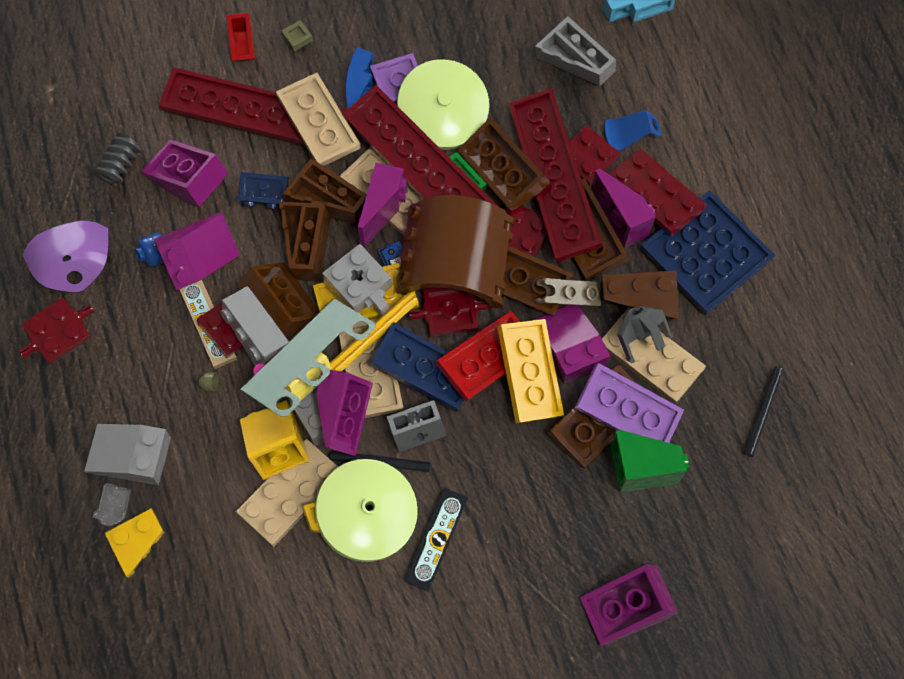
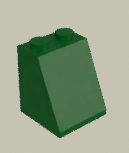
(646, 462)

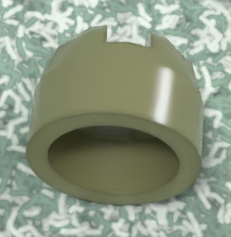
(209, 381)

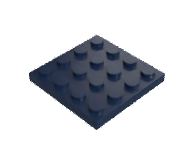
(709, 254)

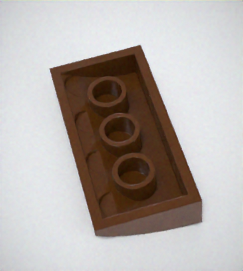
(503, 165)
(611, 254)
(521, 277)
(581, 434)

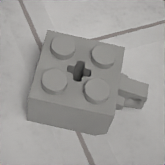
(344, 282)

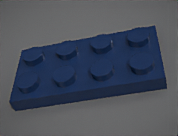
(414, 364)

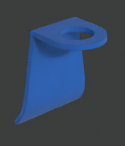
(629, 129)

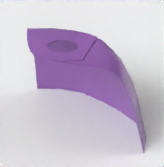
(81, 240)

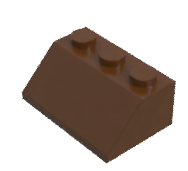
(281, 297)

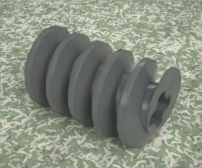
(116, 158)

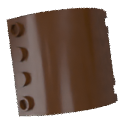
(456, 246)

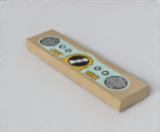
(199, 303)

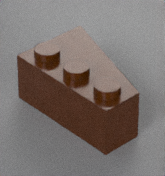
(325, 187)
(306, 237)
(644, 289)

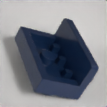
(262, 188)

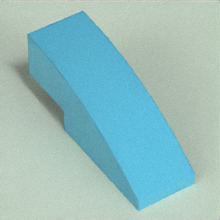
(635, 8)

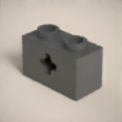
(416, 426)

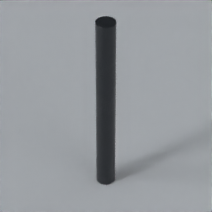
(763, 411)
(394, 462)

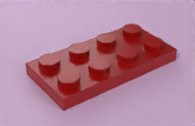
(476, 361)

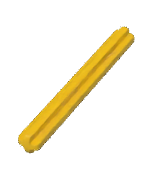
(382, 325)

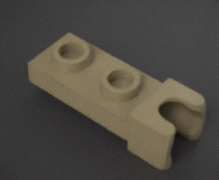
(570, 292)

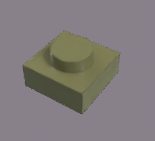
(297, 35)

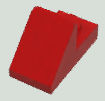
(240, 36)

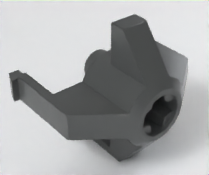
(641, 323)

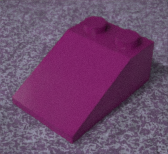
(186, 171)
(382, 201)
(624, 208)
(197, 250)
(574, 343)
(342, 409)
(629, 604)

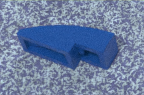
(358, 76)

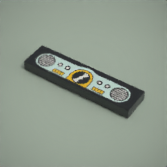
(436, 540)

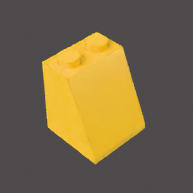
(273, 441)

